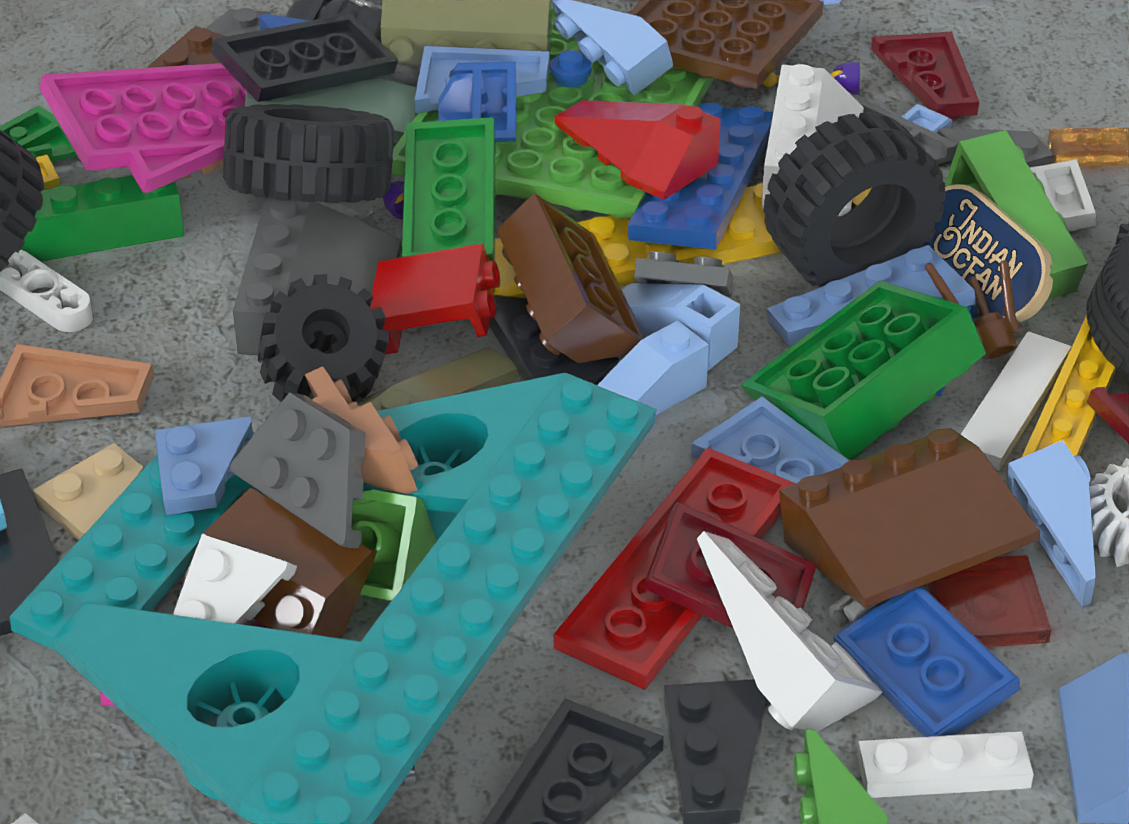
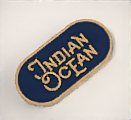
(980, 235)

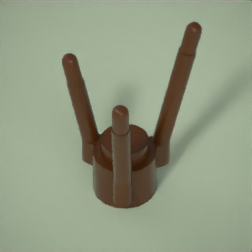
(994, 330)

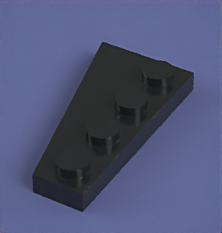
(575, 768)

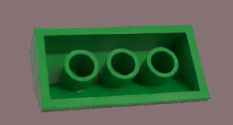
(103, 218)

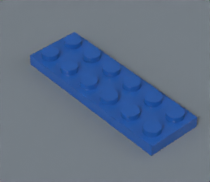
(705, 206)

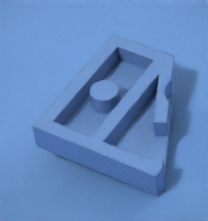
(197, 462)

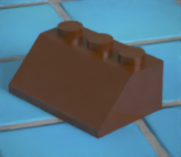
(326, 576)

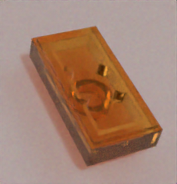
(1090, 146)

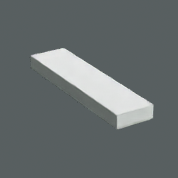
(1016, 396)

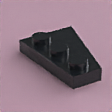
(713, 746)

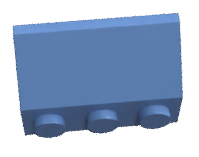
(1097, 741)

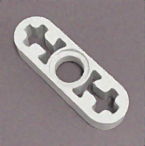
(46, 305)

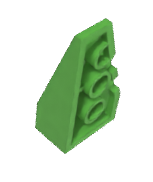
(399, 532)

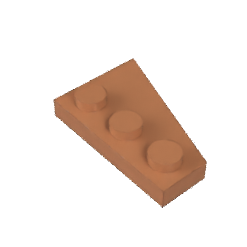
(68, 385)

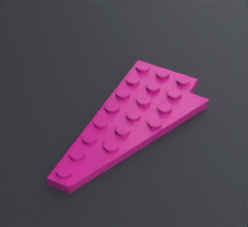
(146, 118)

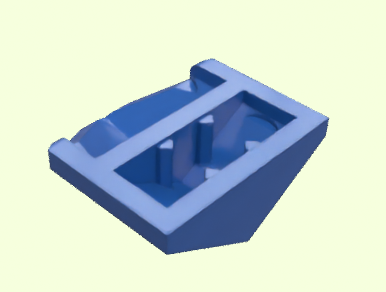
(483, 92)

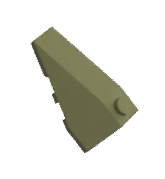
(467, 374)

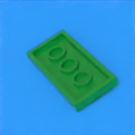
(449, 186)

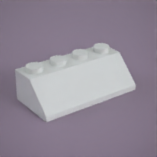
(802, 102)

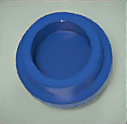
(570, 69)

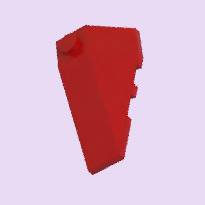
(651, 143)

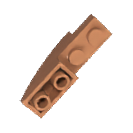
(387, 457)

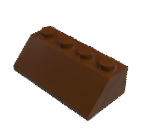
(568, 284)

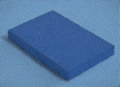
(927, 663)

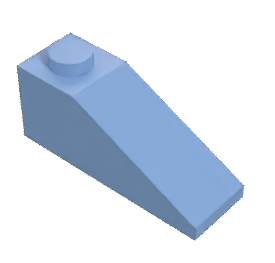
(662, 368)
(1057, 498)

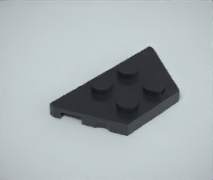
(521, 341)

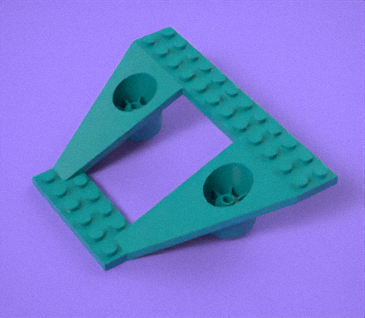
(506, 492)

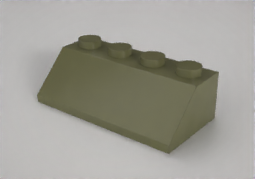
(464, 24)

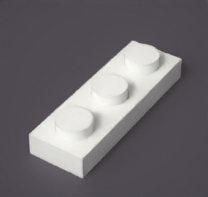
(944, 764)

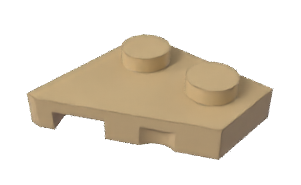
(87, 489)

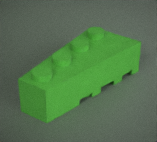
(1000, 172)

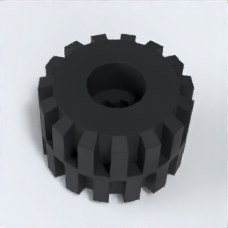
(324, 319)

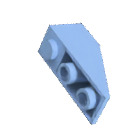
(619, 41)
(695, 306)

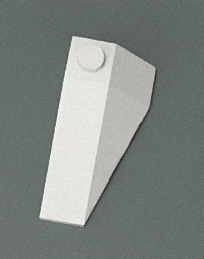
(792, 667)

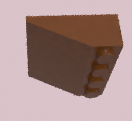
(904, 517)

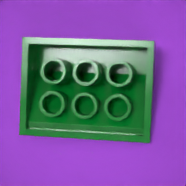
(870, 365)

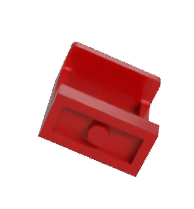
(436, 290)

